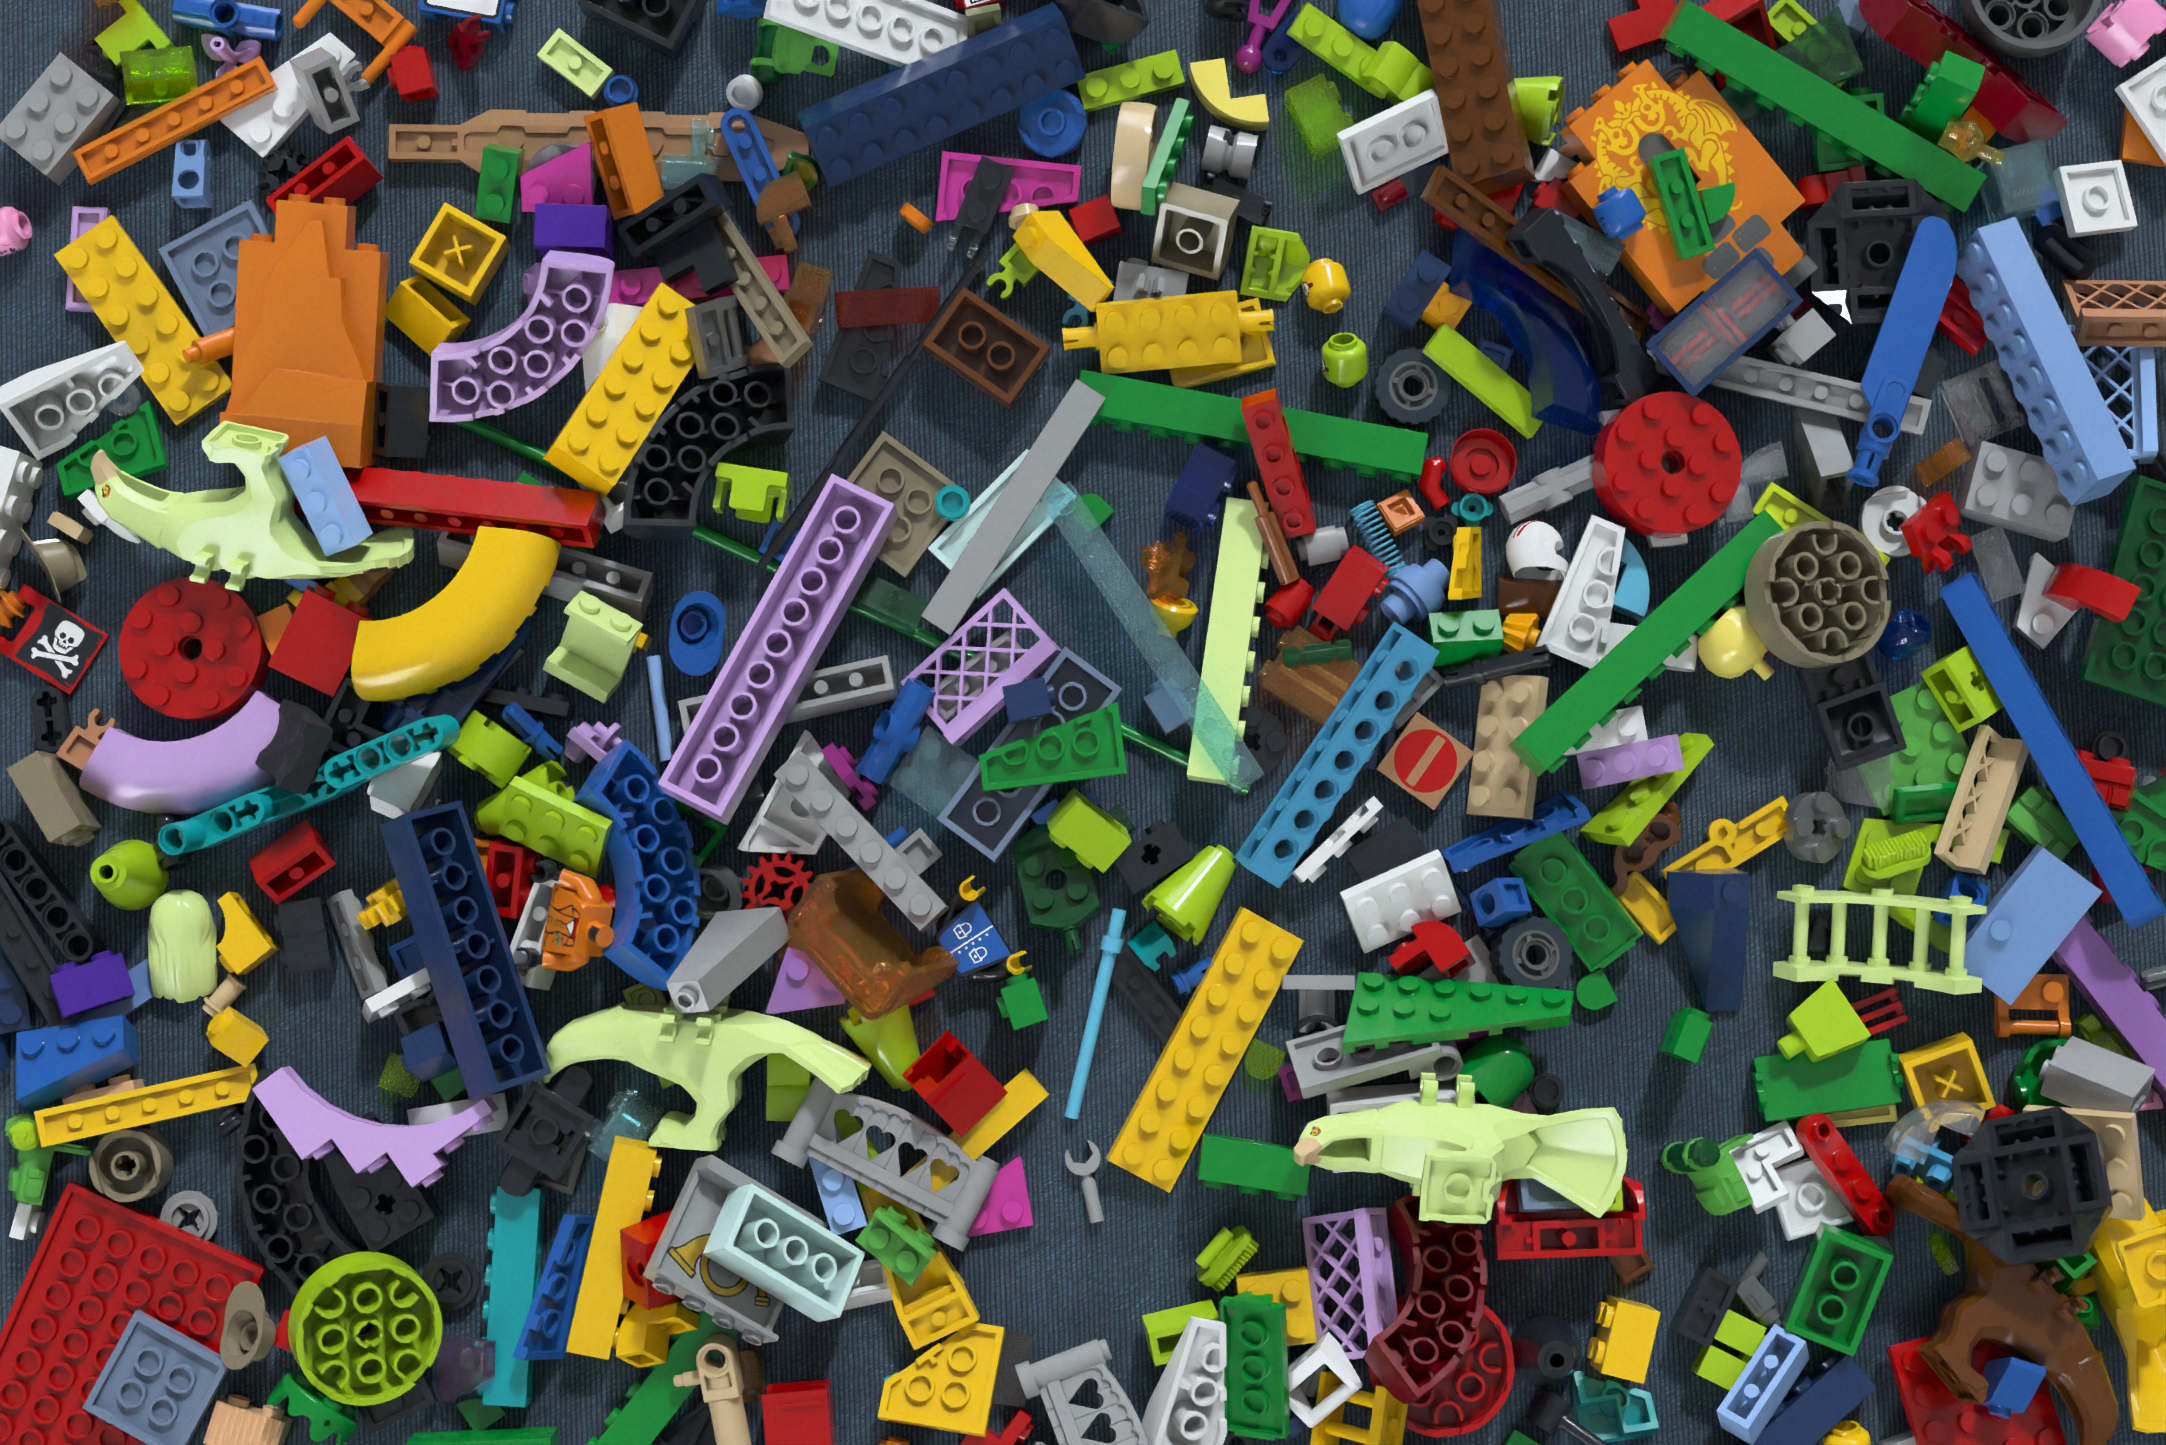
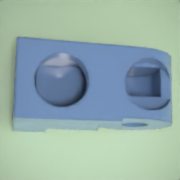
(192, 174)

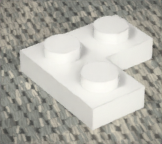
(1758, 1160)

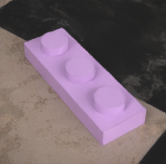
(1630, 761)

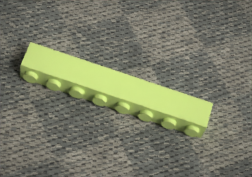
(1232, 625)

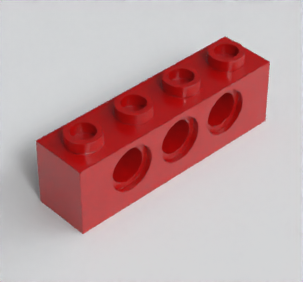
(1278, 463)

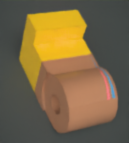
(359, 586)

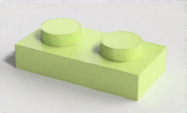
(575, 63)

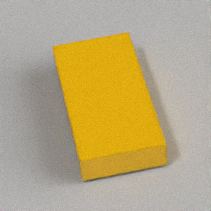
(1647, 908)

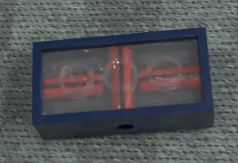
(1723, 322)

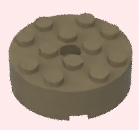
(1817, 594)

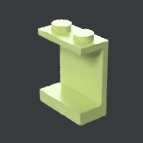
(594, 647)

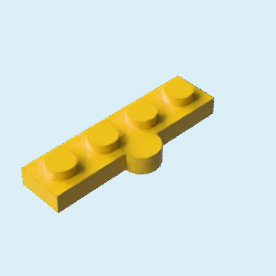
(1735, 843)

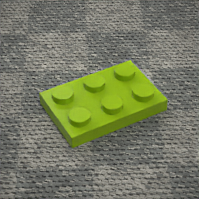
(555, 827)

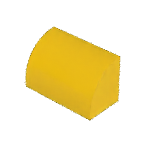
(425, 314)

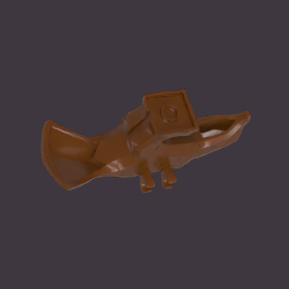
(2017, 1313)

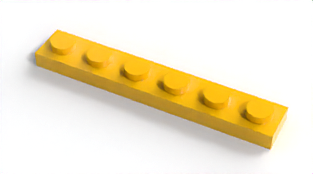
(144, 1105)

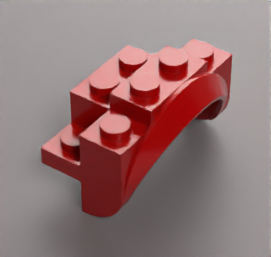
(1567, 1231)

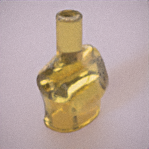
(1968, 142)

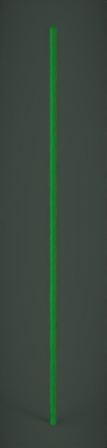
(753, 557)

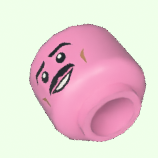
(14, 230)

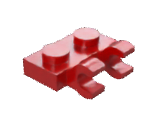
(1933, 524)

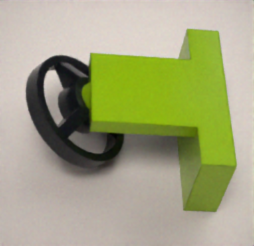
(126, 34)

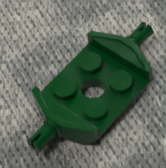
(1052, 909)

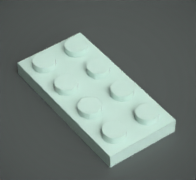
(956, 537)

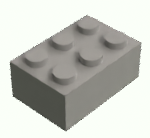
(57, 117)
(2014, 491)

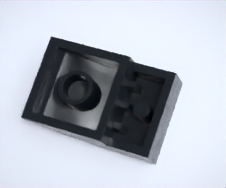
(1852, 711)

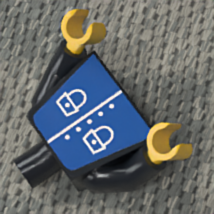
(975, 940)

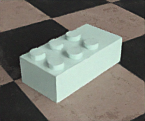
(784, 1253)

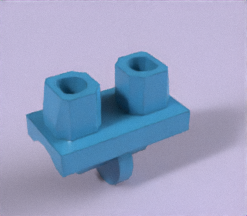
(1936, 1169)

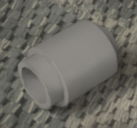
(1323, 545)

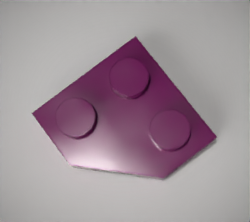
(844, 764)

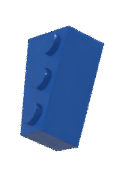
(69, 1056)

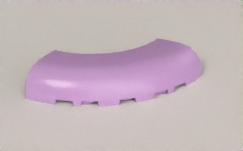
(530, 353)
(185, 773)

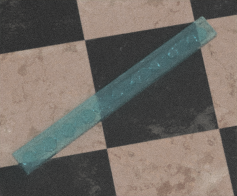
(1152, 638)

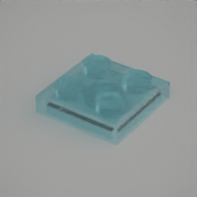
(932, 772)

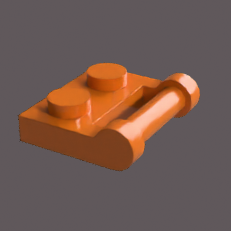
(2041, 993)

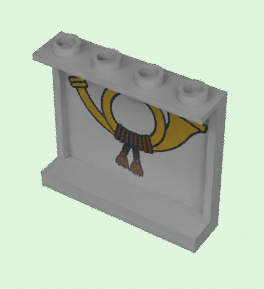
(702, 1283)

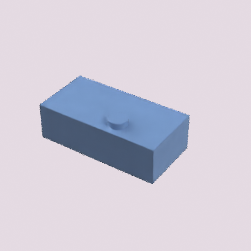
(2026, 923)

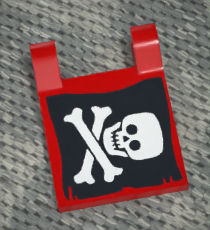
(54, 642)

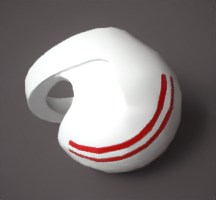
(1534, 546)

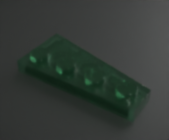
(1821, 49)

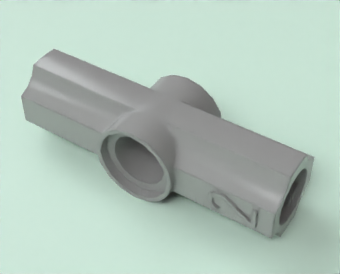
(1547, 490)

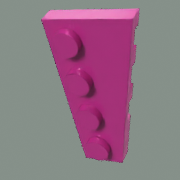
(1031, 183)

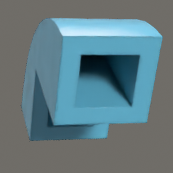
(1632, 584)

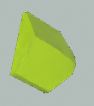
(1273, 264)

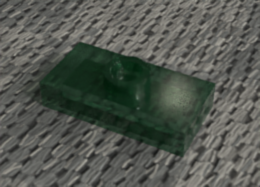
(890, 603)

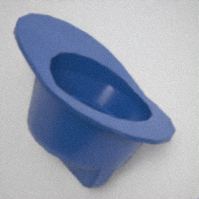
(696, 633)

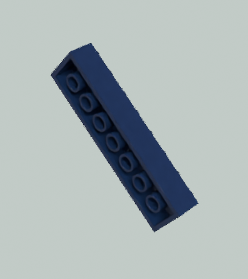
(941, 94)
(465, 949)

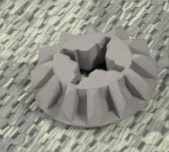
(191, 1201)

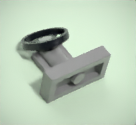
(1316, 1000)

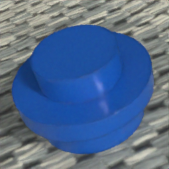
(621, 90)

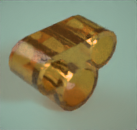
(1942, 462)

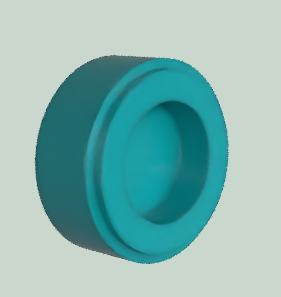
(952, 503)

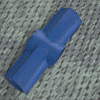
(248, 19)
(896, 731)

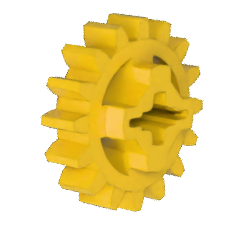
(384, 905)

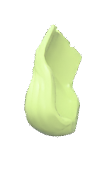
(182, 947)

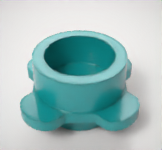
(1472, 519)

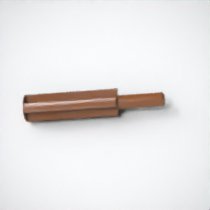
(1273, 538)

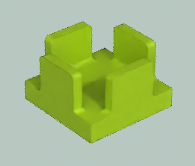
(752, 492)

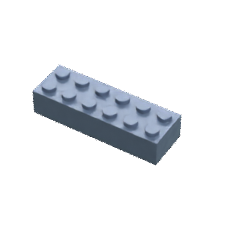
(995, 817)

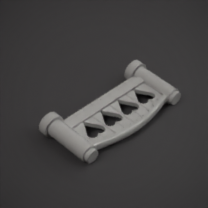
(952, 1206)
(1060, 1379)

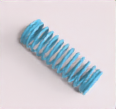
(1360, 511)

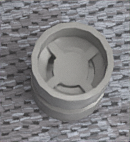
(1229, 152)

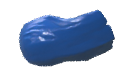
(1367, 17)

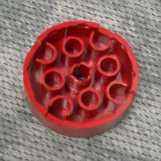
(1701, 465)
(159, 643)
(1471, 1390)

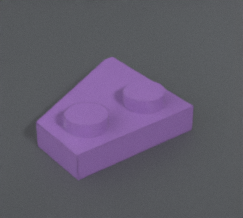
(802, 985)

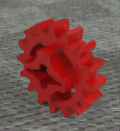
(771, 877)

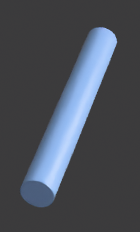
(659, 708)

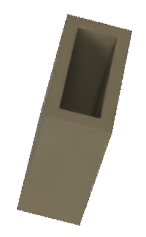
(54, 799)

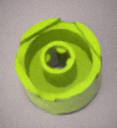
(489, 749)

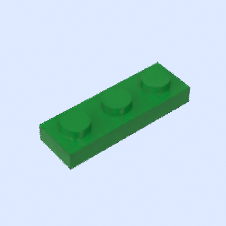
(1681, 204)

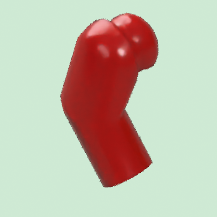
(1430, 481)

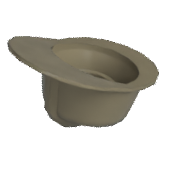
(59, 561)
(247, 1327)

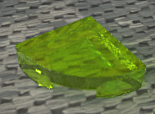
(1942, 1254)

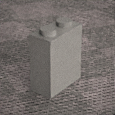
(2095, 1078)

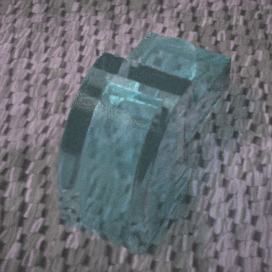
(681, 168)

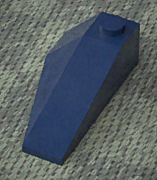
(1712, 929)

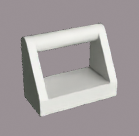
(1326, 1351)

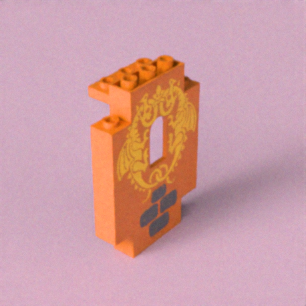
(1718, 152)

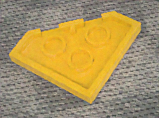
(948, 1384)

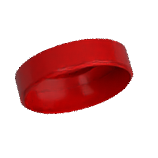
(1482, 462)

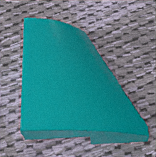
(1612, 1410)

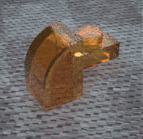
(777, 202)
(809, 295)

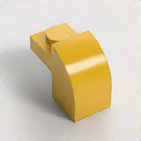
(646, 1333)

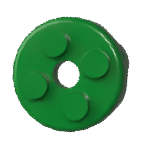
(2026, 1074)
(325, 1414)

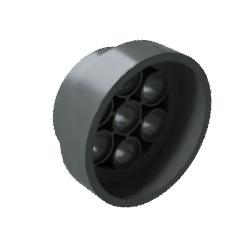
(2050, 31)

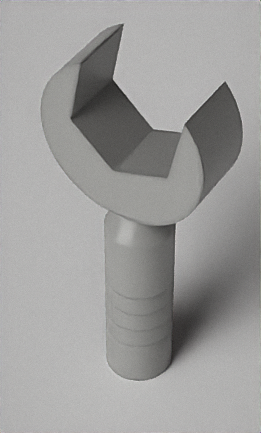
(1088, 1183)

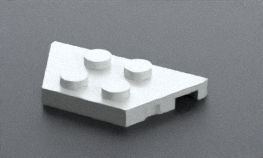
(782, 821)

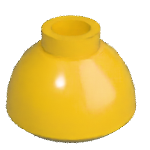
(1175, 614)

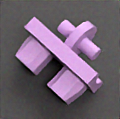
(592, 741)

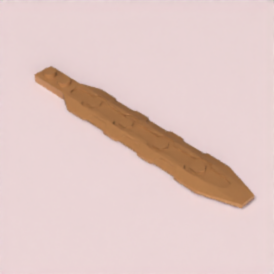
(537, 130)

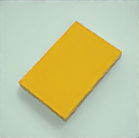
(1255, 353)

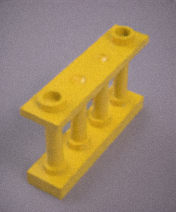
(1386, 1420)

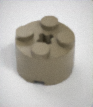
(152, 1158)

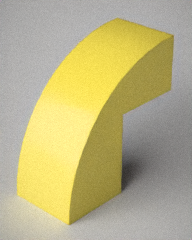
(1212, 89)

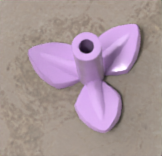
(219, 49)

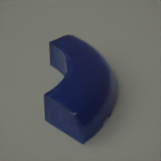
(1540, 327)

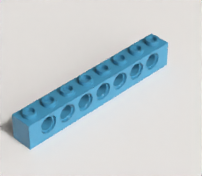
(1335, 736)

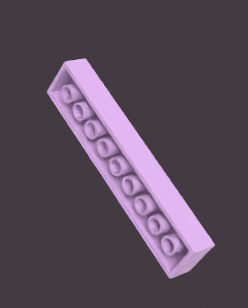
(779, 649)

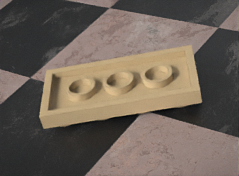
(1499, 779)

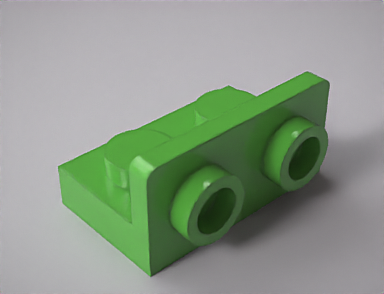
(898, 1244)

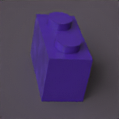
(91, 985)

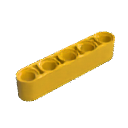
(1022, 1097)

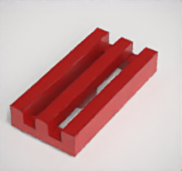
(1895, 1005)

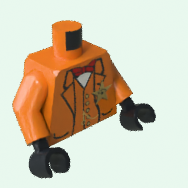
(575, 922)

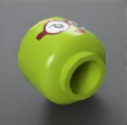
(1344, 359)

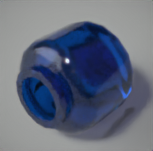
(1904, 635)

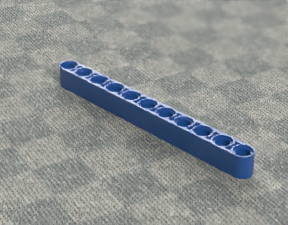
(2053, 751)

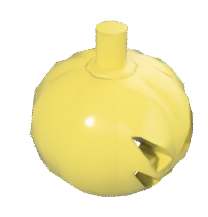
(1733, 647)

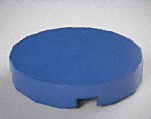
(1053, 124)

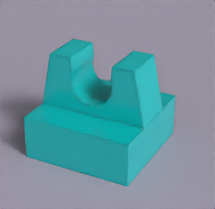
(1150, 944)

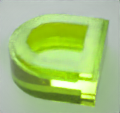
(1262, 1060)

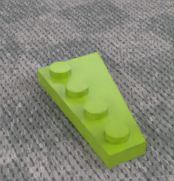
(1643, 798)

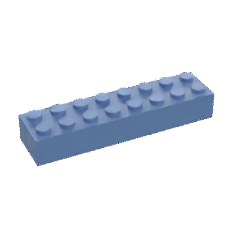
(2043, 362)

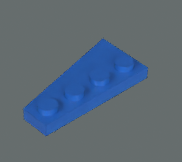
(1549, 817)
(556, 1296)

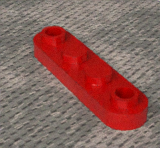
(1845, 1175)

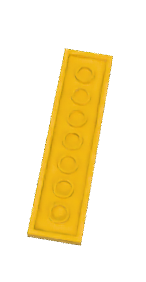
(1204, 1049)

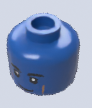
(1619, 213)

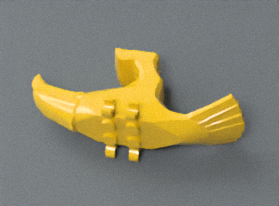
(2133, 1296)

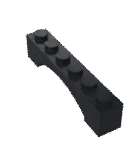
(1624, 365)

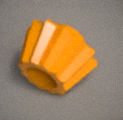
(1520, 632)

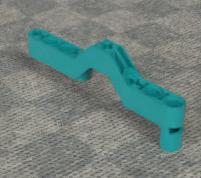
(276, 803)

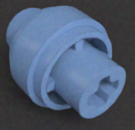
(1416, 592)

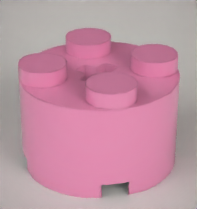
(2124, 29)

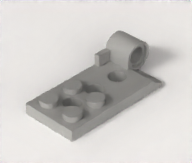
(1354, 1068)

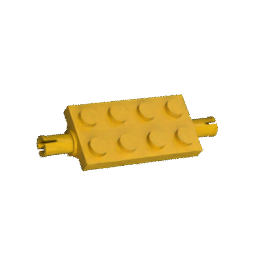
(1168, 331)

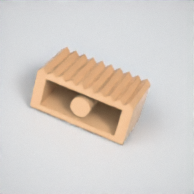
(242, 1424)

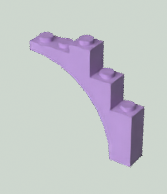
(314, 1124)

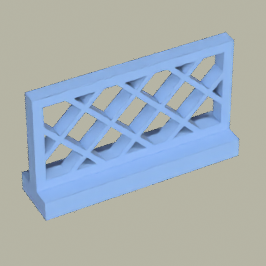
(2141, 397)

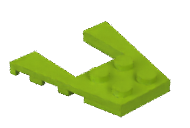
(1856, 880)

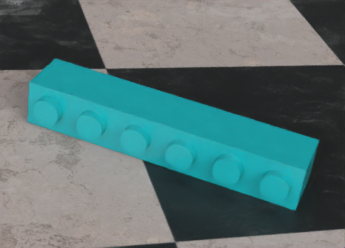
(513, 1284)

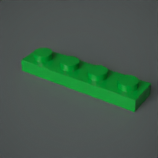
(1165, 162)

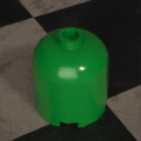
(1498, 1069)

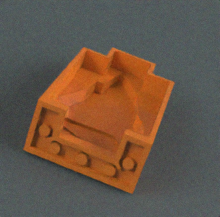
(310, 330)

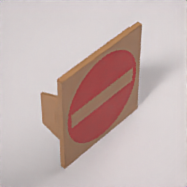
(1425, 760)

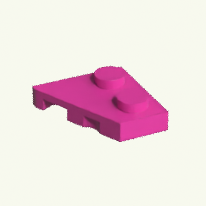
(560, 180)
(1006, 1203)

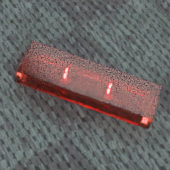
(886, 306)

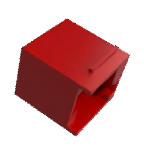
(954, 1083)
(799, 1413)

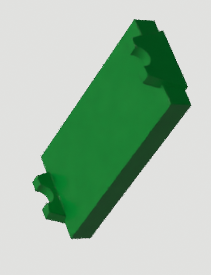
(1576, 899)
(1841, 1083)
(1256, 1366)

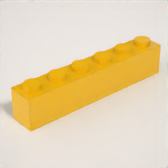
(601, 1288)

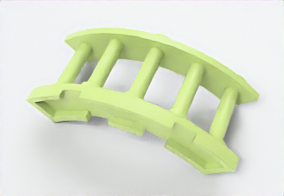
(1877, 968)

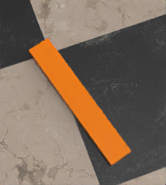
(175, 120)

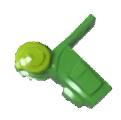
(33, 1163)

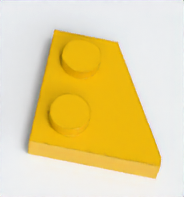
(1466, 564)

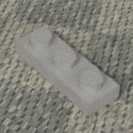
(357, 944)

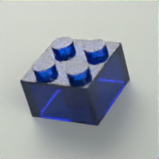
(1199, 488)

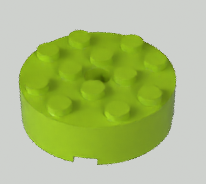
(343, 1300)

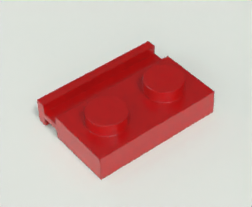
(1961, 321)

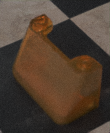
(859, 948)

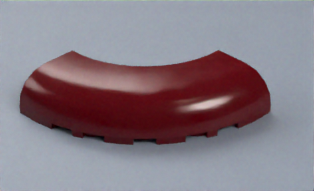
(2002, 96)
(1440, 1303)

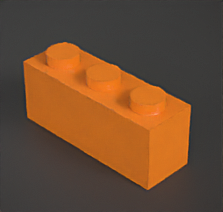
(624, 159)

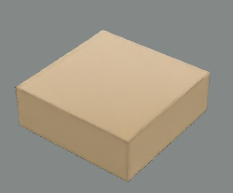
(70, 527)

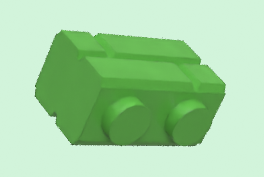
(2040, 822)

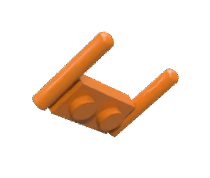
(373, 17)

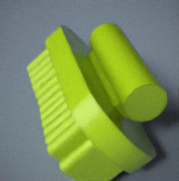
(1896, 856)
(1225, 1257)

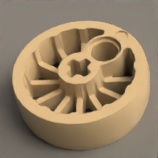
(1133, 152)

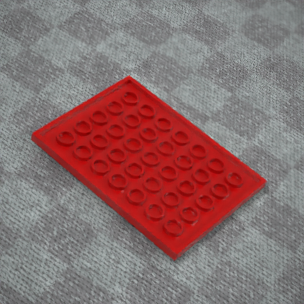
(77, 1299)

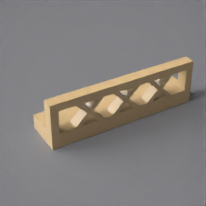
(1985, 803)

